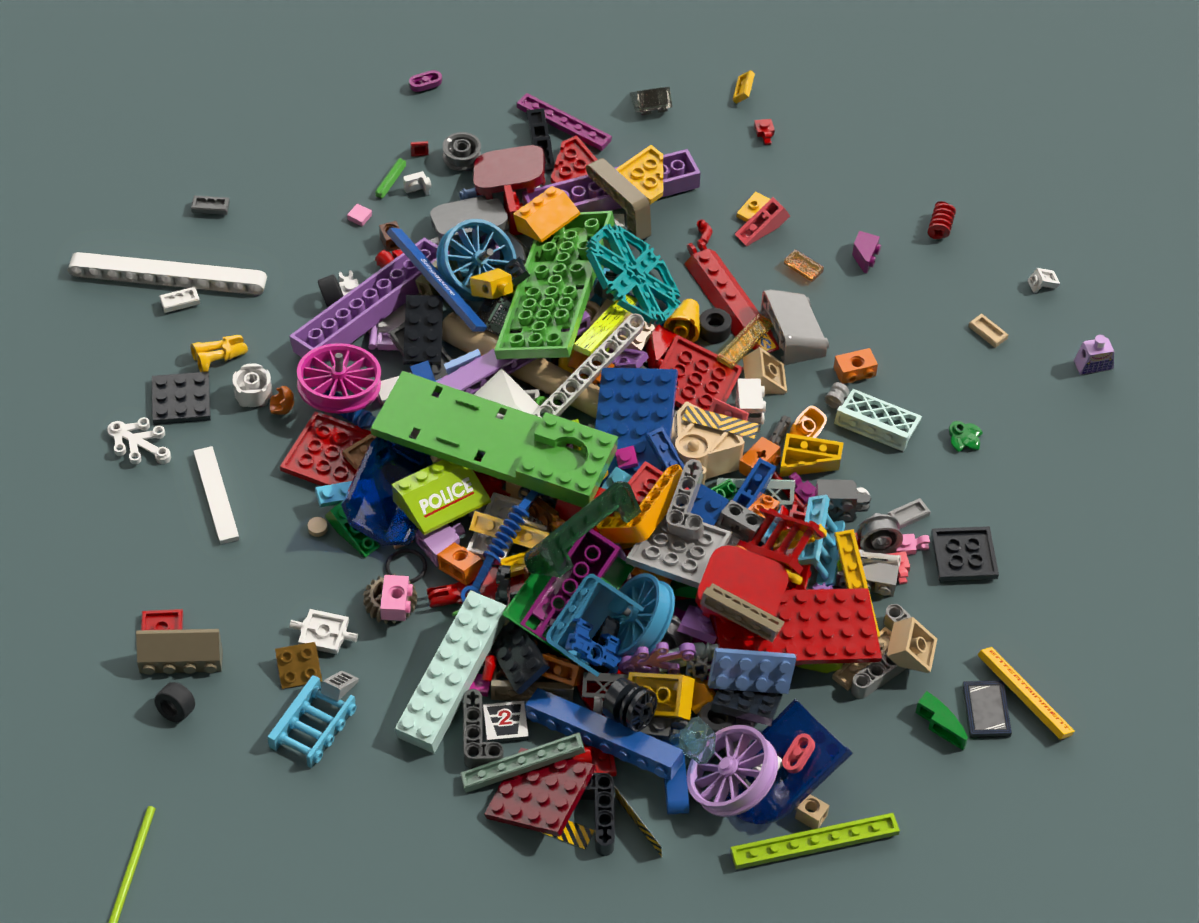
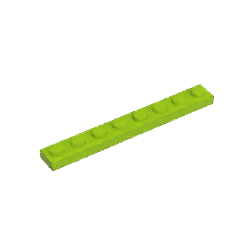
(814, 840)

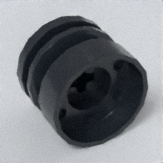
(629, 704)

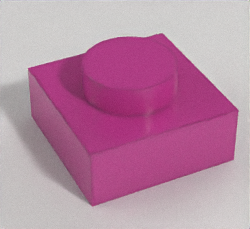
(626, 458)

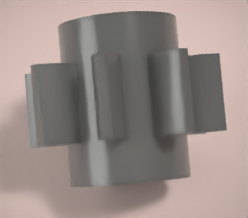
(698, 662)

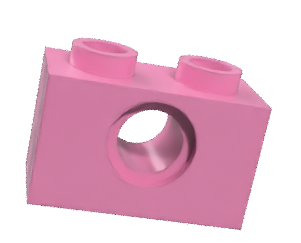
(394, 588)

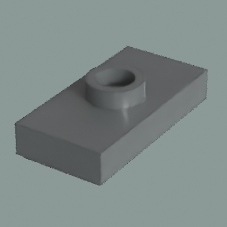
(210, 205)

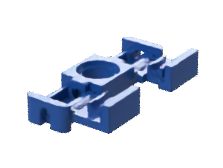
(604, 654)

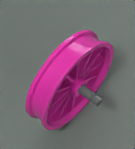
(338, 378)

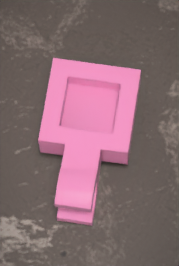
(911, 544)

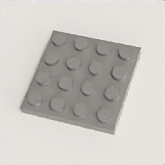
(678, 556)

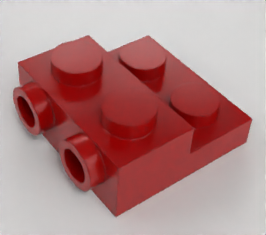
(511, 205)

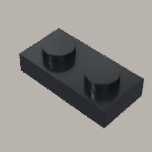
(517, 270)

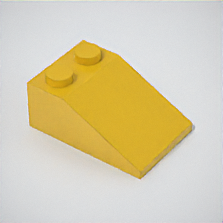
(672, 692)

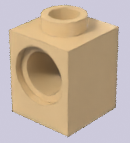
(815, 818)

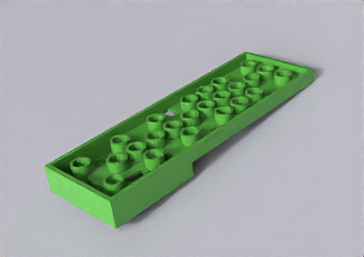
(552, 296)
(516, 449)

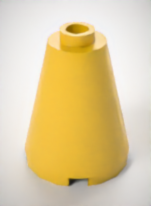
(685, 320)

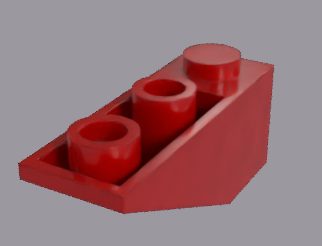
(658, 346)

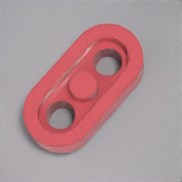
(797, 754)

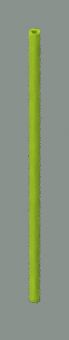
(132, 864)

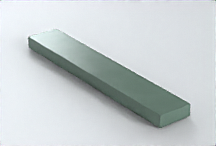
(522, 762)

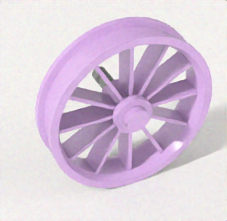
(733, 772)

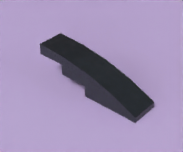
(540, 135)

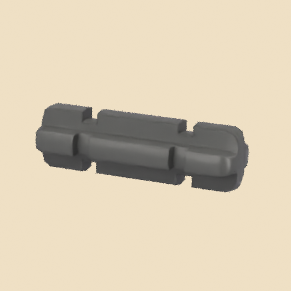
(780, 430)

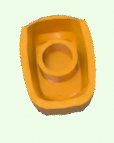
(809, 422)

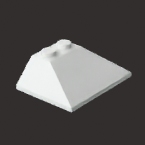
(506, 391)

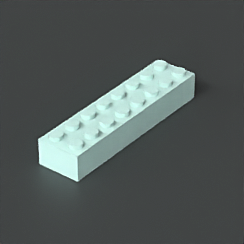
(451, 672)

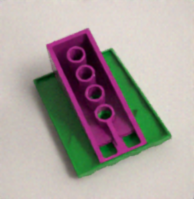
(545, 596)

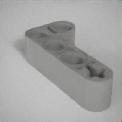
(687, 497)

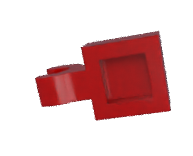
(765, 129)

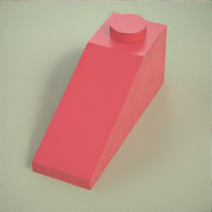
(765, 221)

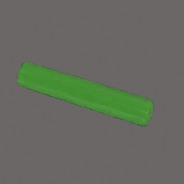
(390, 178)

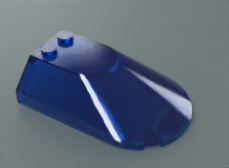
(370, 496)
(793, 788)

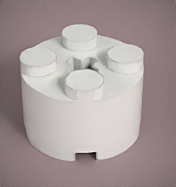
(252, 386)

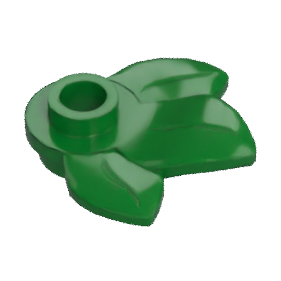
(966, 436)

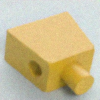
(497, 282)

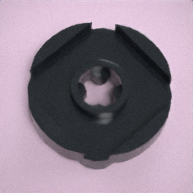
(503, 579)

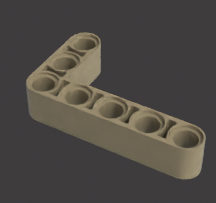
(625, 194)

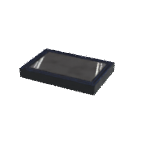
(986, 709)

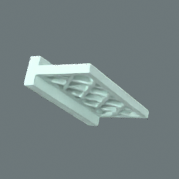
(874, 427)

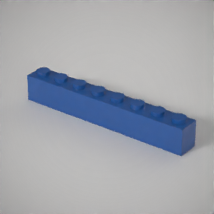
(604, 734)

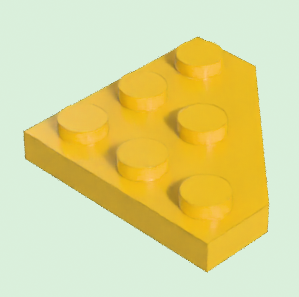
(645, 172)

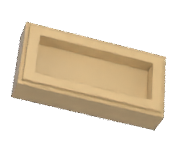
(988, 330)

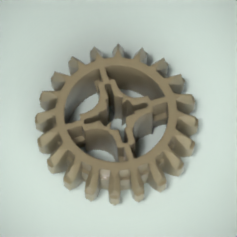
(373, 604)

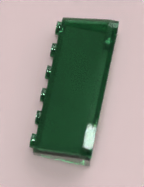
(550, 554)

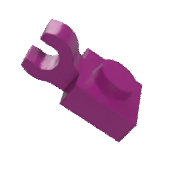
(802, 490)

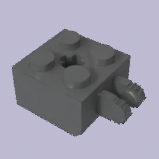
(843, 498)

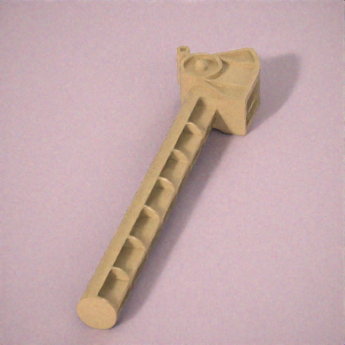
(714, 448)

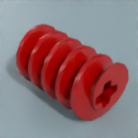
(941, 220)

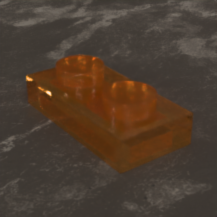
(803, 265)

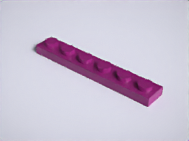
(566, 122)

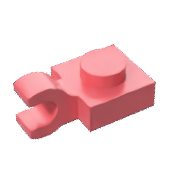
(904, 567)

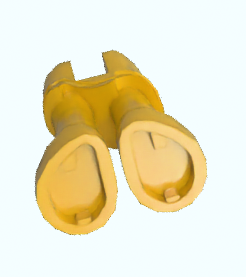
(231, 347)

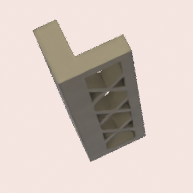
(741, 612)

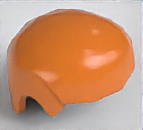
(282, 402)

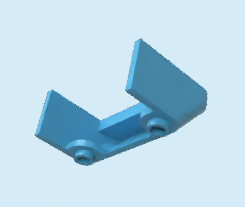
(592, 603)

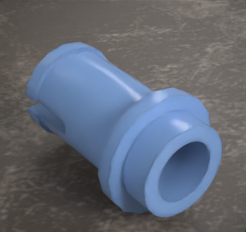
(469, 193)

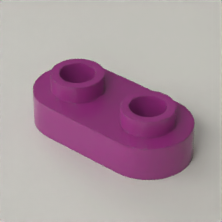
(425, 81)

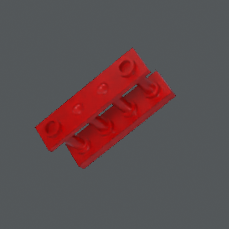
(789, 561)

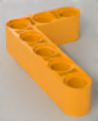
(653, 510)

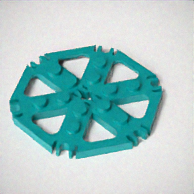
(633, 273)

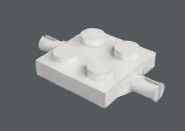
(325, 629)

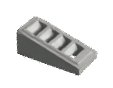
(338, 685)

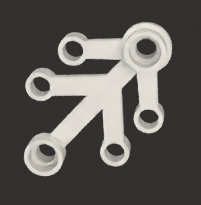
(119, 430)

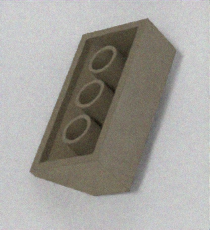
(179, 651)

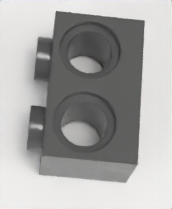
(739, 521)

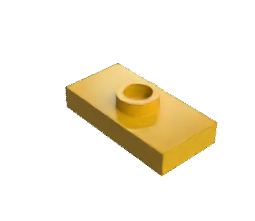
(743, 86)
(752, 206)

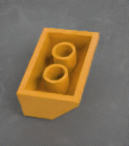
(545, 214)

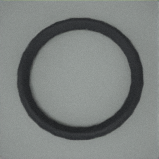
(408, 551)

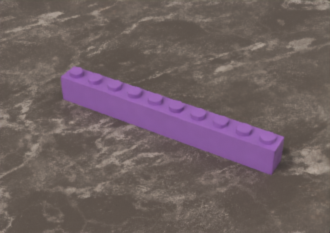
(482, 369)

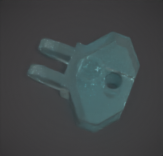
(694, 740)

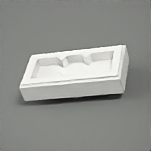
(179, 299)

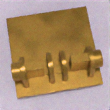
(297, 664)

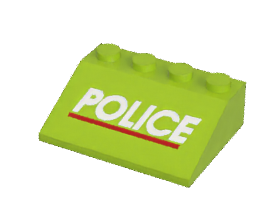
(439, 495)

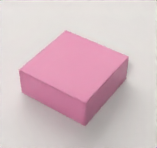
(359, 215)

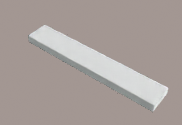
(216, 495)

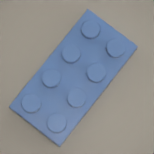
(751, 670)

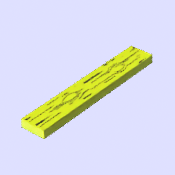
(603, 327)

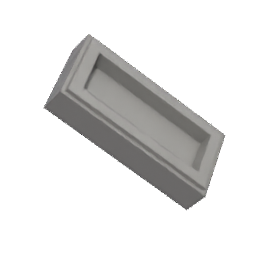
(910, 512)

